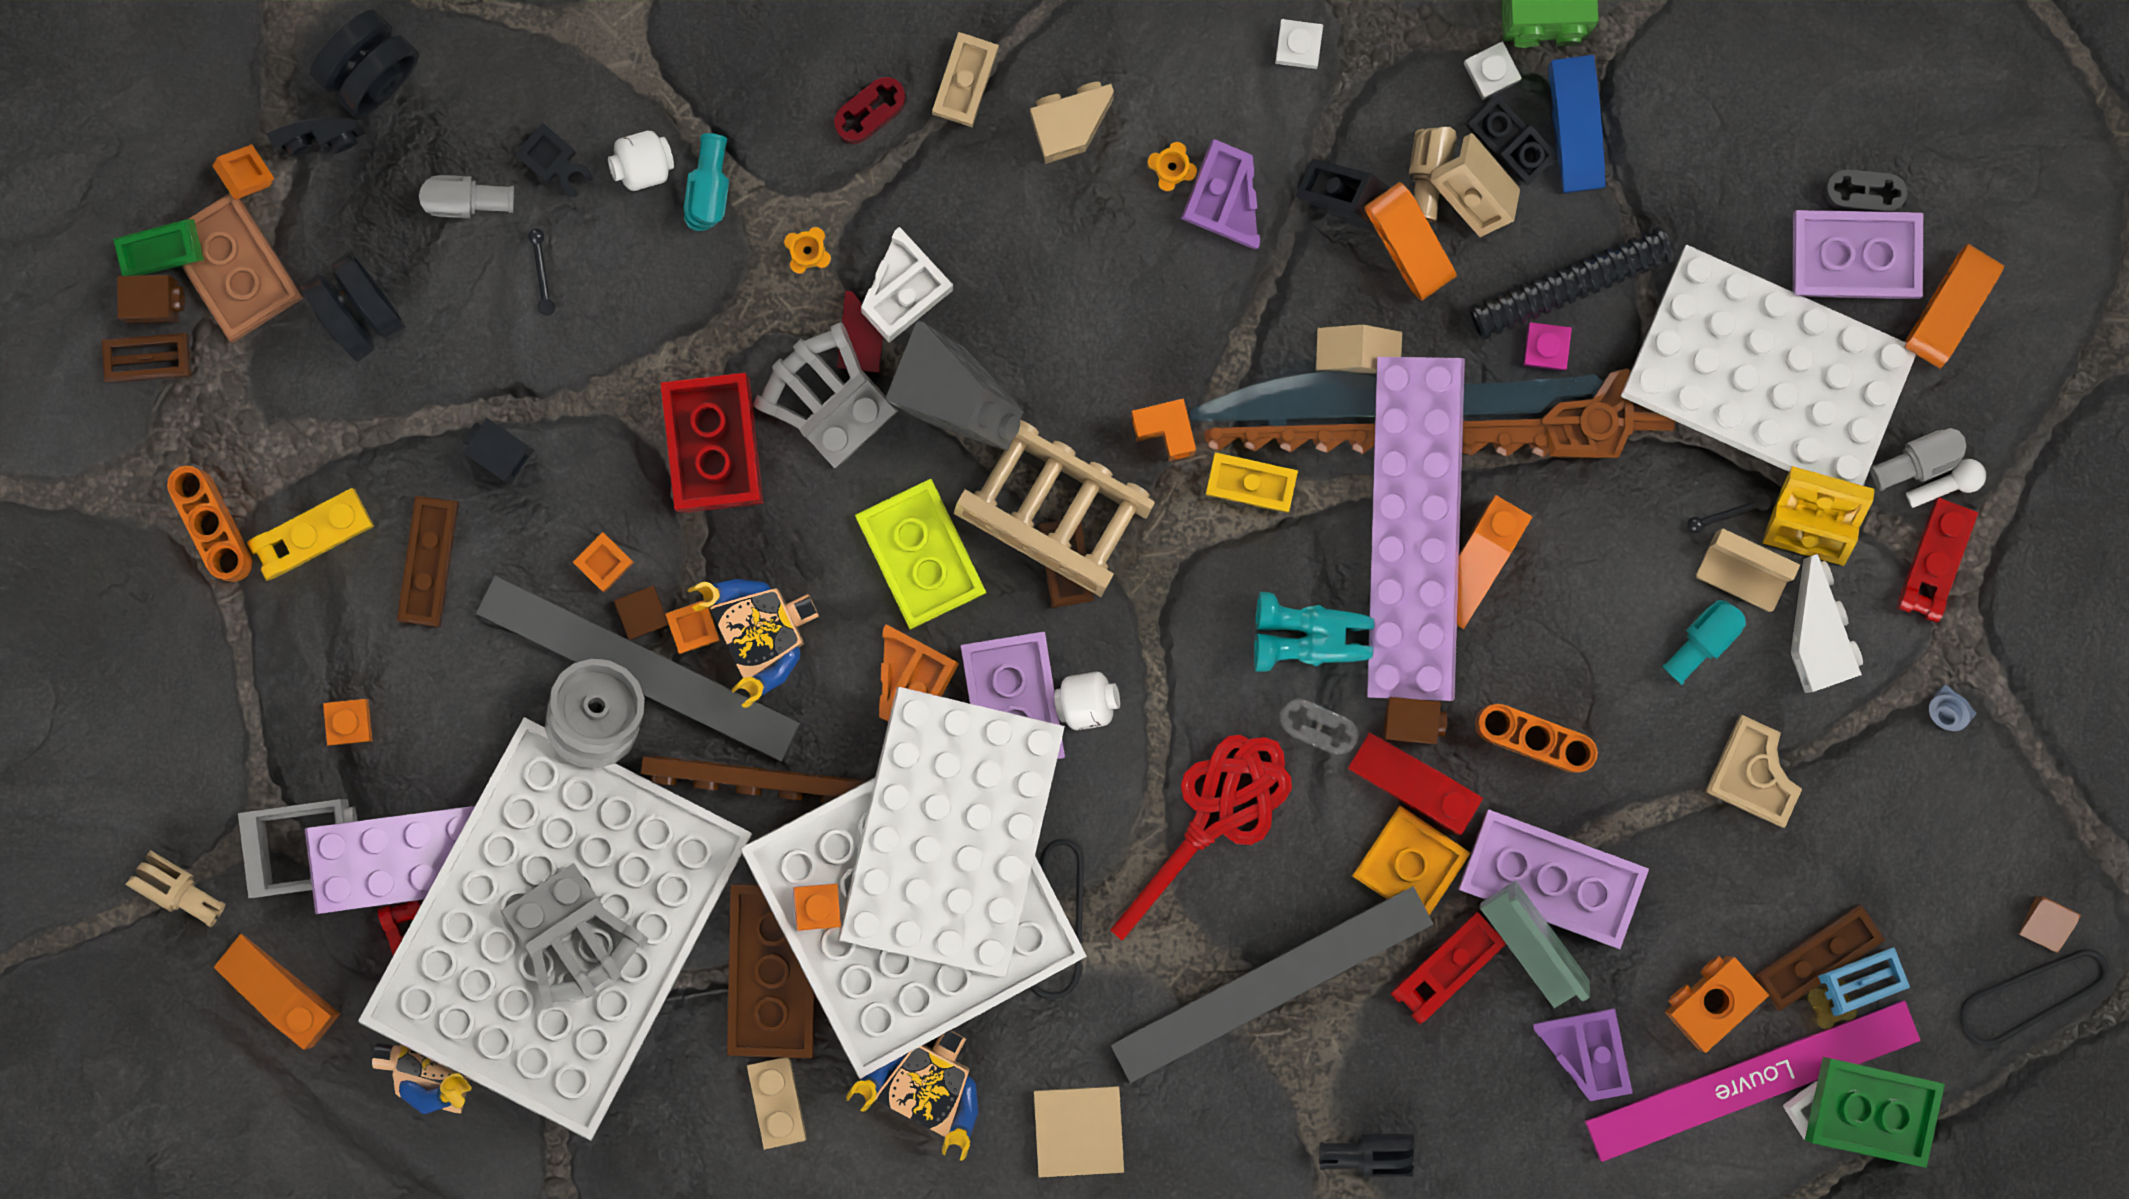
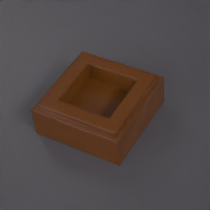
(641, 612)

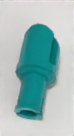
(707, 185)
(1707, 638)

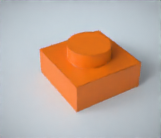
(243, 172)
(603, 562)
(692, 628)
(347, 722)
(816, 906)

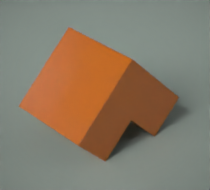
(1169, 421)

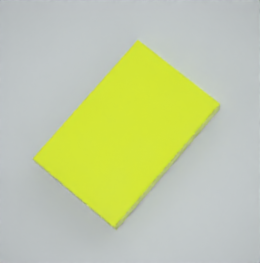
(920, 554)

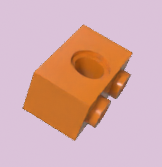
(1740, 997)

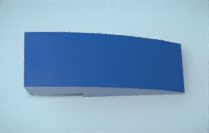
(1577, 123)

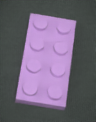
(380, 858)
(1563, 878)

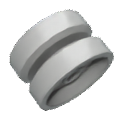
(594, 713)

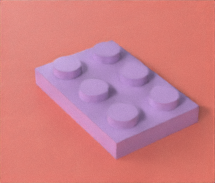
(1858, 254)
(1012, 677)

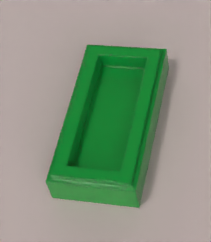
(159, 249)

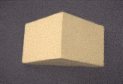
(1355, 348)

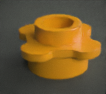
(1174, 154)
(812, 239)

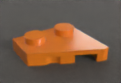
(912, 667)

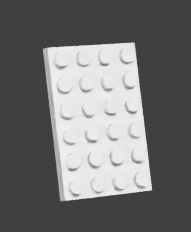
(1768, 370)
(951, 832)

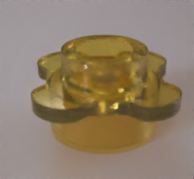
(1821, 1007)

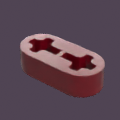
(863, 102)

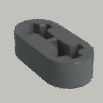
(1865, 181)

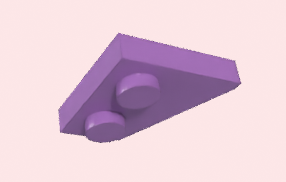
(1225, 195)
(1590, 1051)

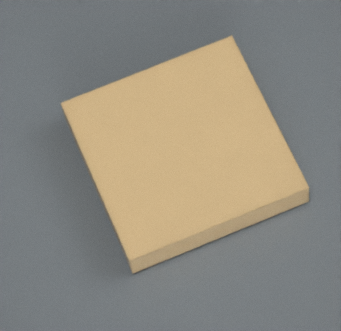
(1078, 1131)

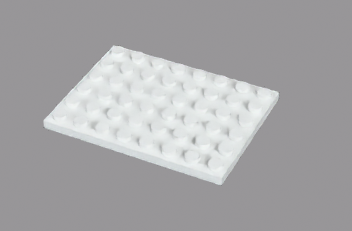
(469, 987)

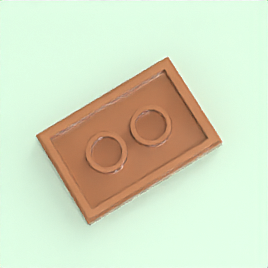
(240, 270)

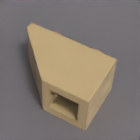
(1069, 124)

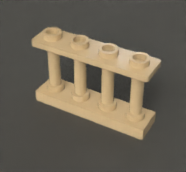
(1055, 548)

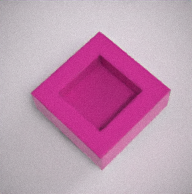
(1547, 346)

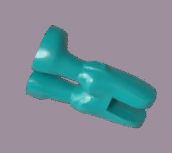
(1323, 629)

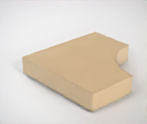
(1751, 774)

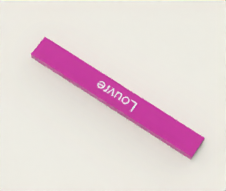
(1749, 1081)

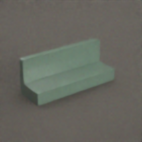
(1536, 945)

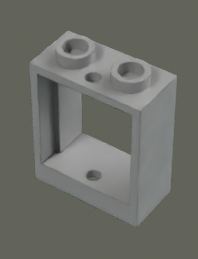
(256, 844)

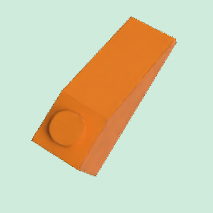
(1486, 553)
(276, 993)

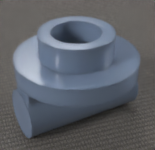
(1950, 709)

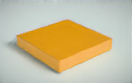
(1411, 855)

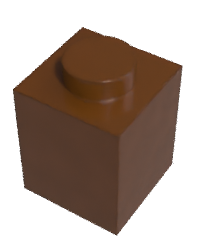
(149, 299)
(1413, 721)

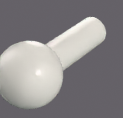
(1966, 477)

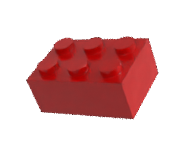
(711, 443)

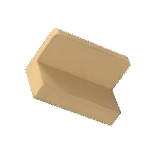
(1478, 188)
(1746, 570)

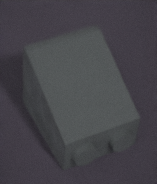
(952, 390)

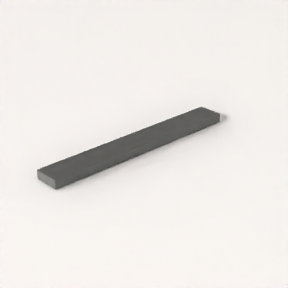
(657, 675)
(1271, 984)

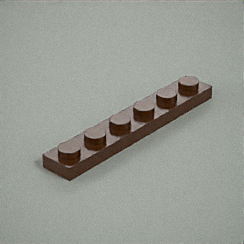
(747, 779)

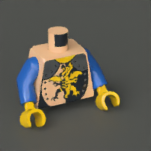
(757, 630)
(421, 1080)
(928, 1089)

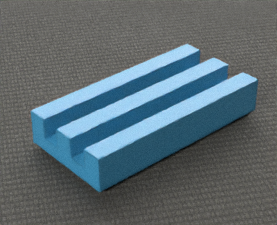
(1836, 992)

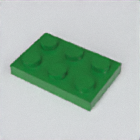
(1874, 1112)

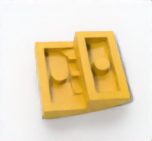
(1818, 515)

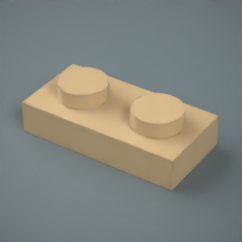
(965, 79)
(776, 1102)

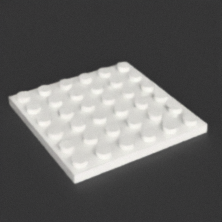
(879, 998)

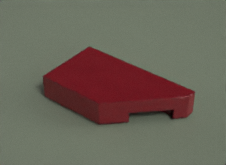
(863, 335)

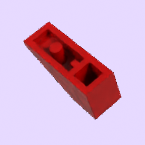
(1415, 784)

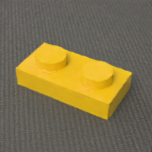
(1251, 482)

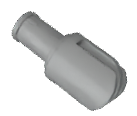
(460, 197)
(1922, 459)

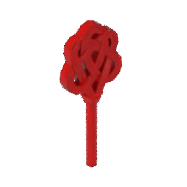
(1263, 777)

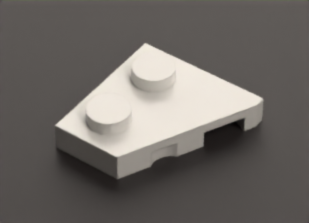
(903, 287)

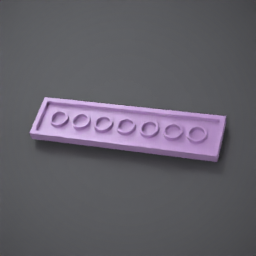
(1416, 527)

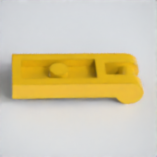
(311, 533)

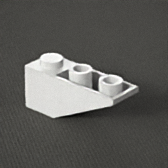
(1819, 637)

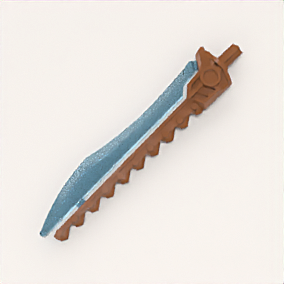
(1569, 430)

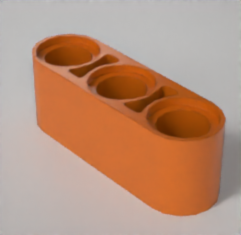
(1410, 241)
(1953, 306)
(194, 510)
(1556, 738)

